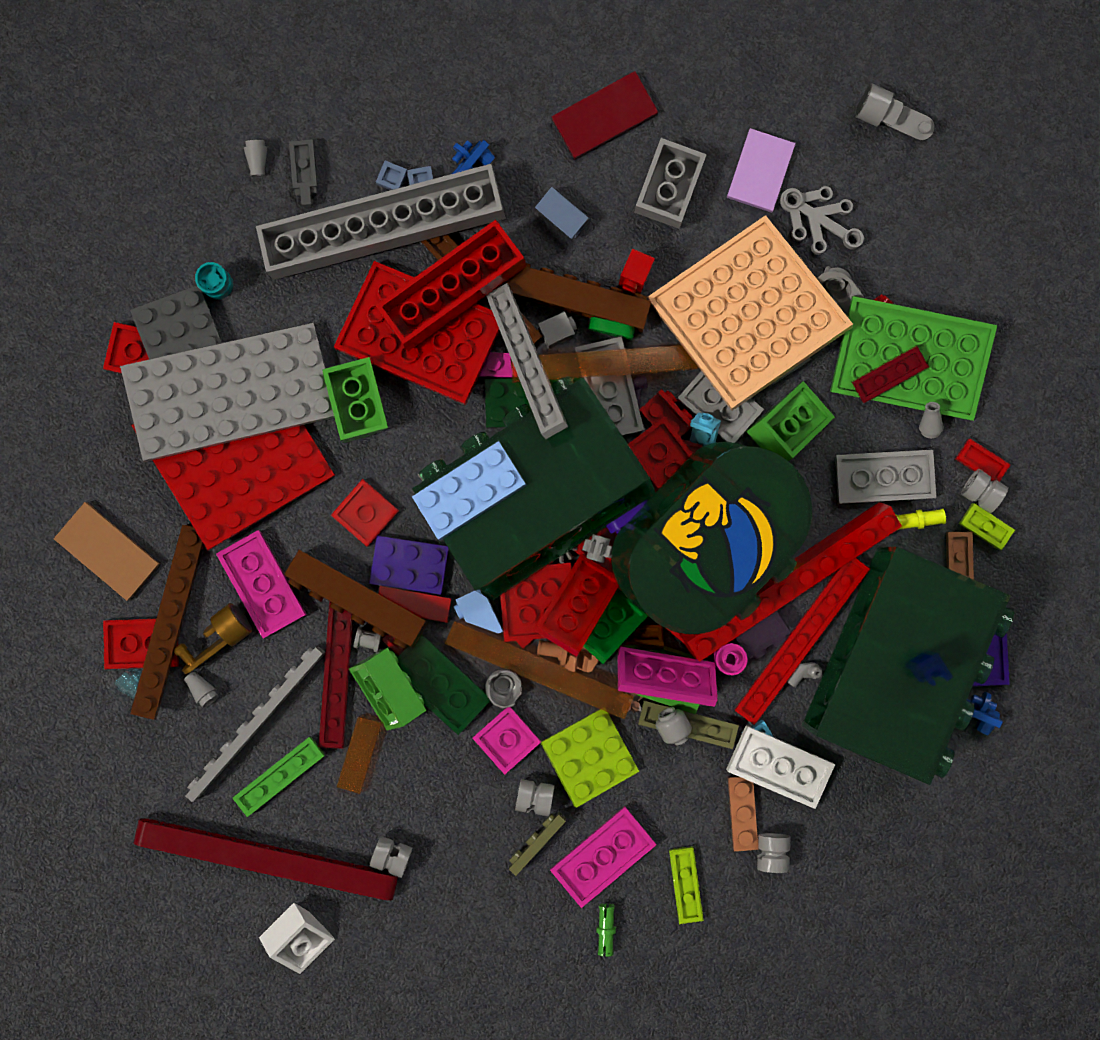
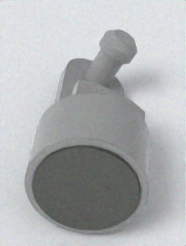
(879, 107)

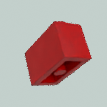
(636, 272)

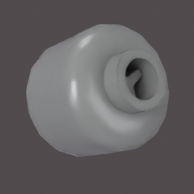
(673, 726)

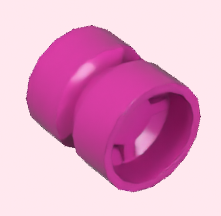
(730, 659)

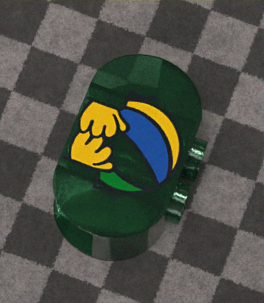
(713, 537)

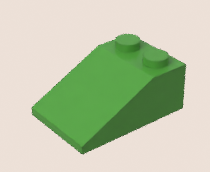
(791, 423)

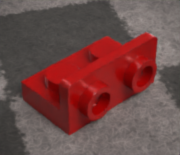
(664, 405)

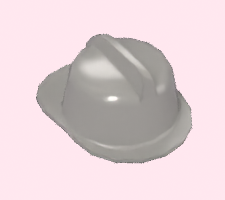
(839, 286)

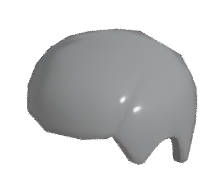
(503, 688)

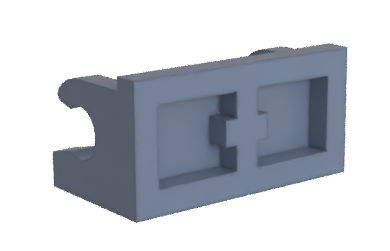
(562, 213)

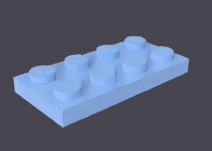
(469, 491)

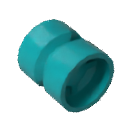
(214, 280)

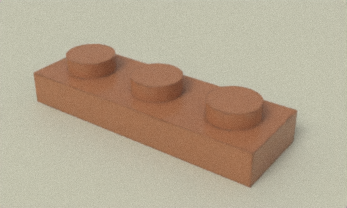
(742, 814)

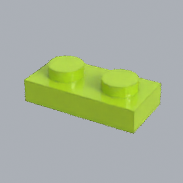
(986, 526)

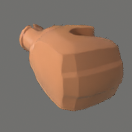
(584, 661)

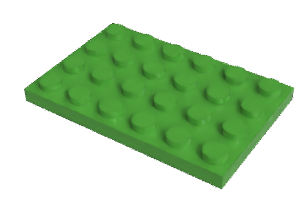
(951, 346)

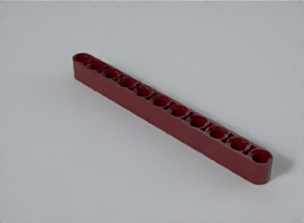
(265, 859)

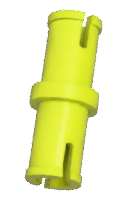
(921, 519)

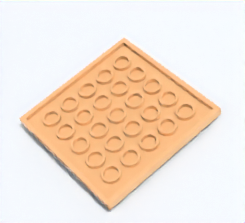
(749, 312)

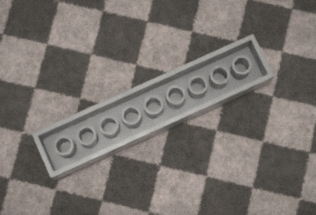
(380, 222)

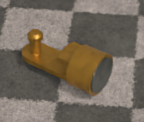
(231, 627)

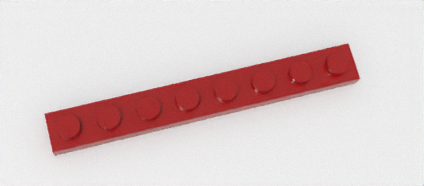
(801, 640)

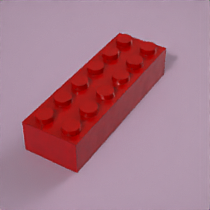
(451, 285)

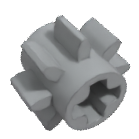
(597, 548)

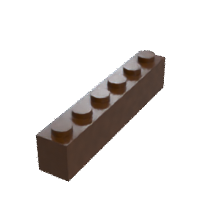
(579, 297)
(355, 599)

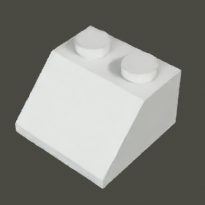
(296, 938)

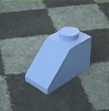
(478, 611)

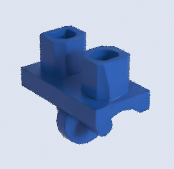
(479, 152)
(985, 712)

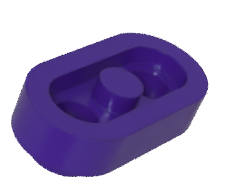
(618, 523)

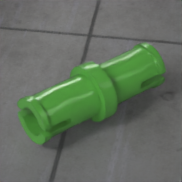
(606, 929)

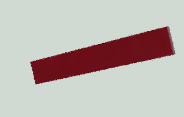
(336, 679)

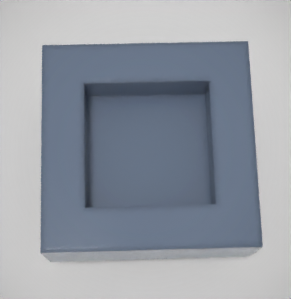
(419, 175)
(391, 176)

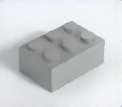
(670, 183)

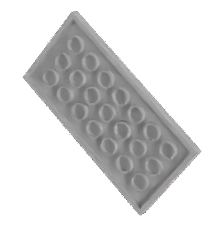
(227, 392)

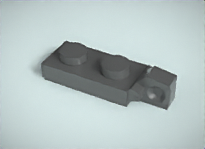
(304, 170)

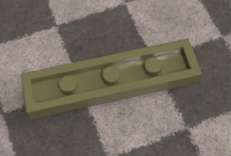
(703, 727)

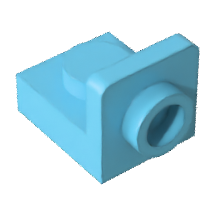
(704, 429)

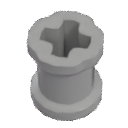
(367, 639)

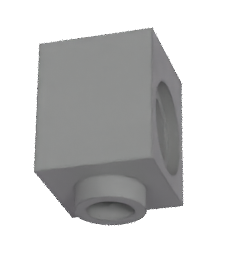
(557, 329)

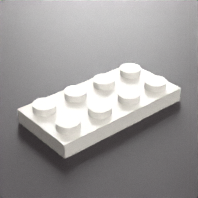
(780, 767)

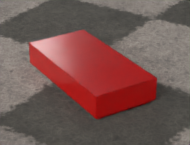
(977, 457)

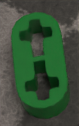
(611, 328)

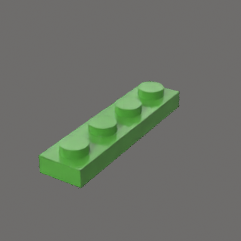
(278, 776)

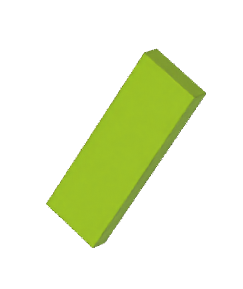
(686, 885)

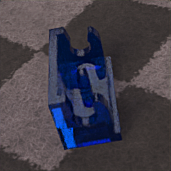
(928, 664)

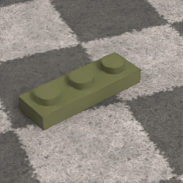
(536, 842)

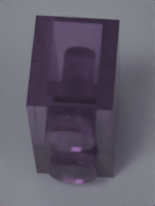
(762, 635)

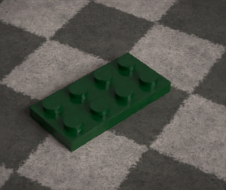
(503, 397)
(442, 685)

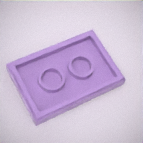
(760, 170)

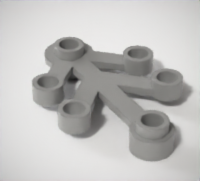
(818, 216)

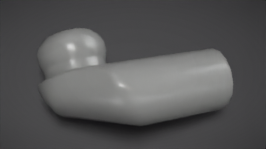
(804, 670)

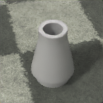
(256, 156)
(931, 422)
(202, 691)

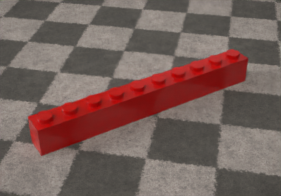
(810, 569)

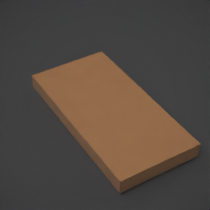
(106, 551)

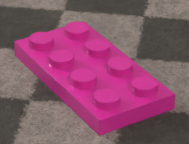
(261, 584)
(667, 676)
(603, 857)

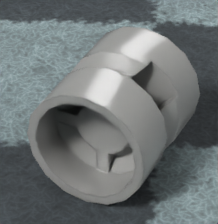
(986, 492)
(534, 797)
(773, 855)
(391, 856)

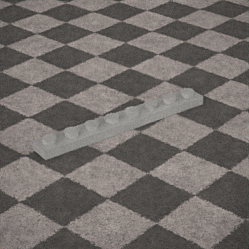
(526, 361)
(248, 730)

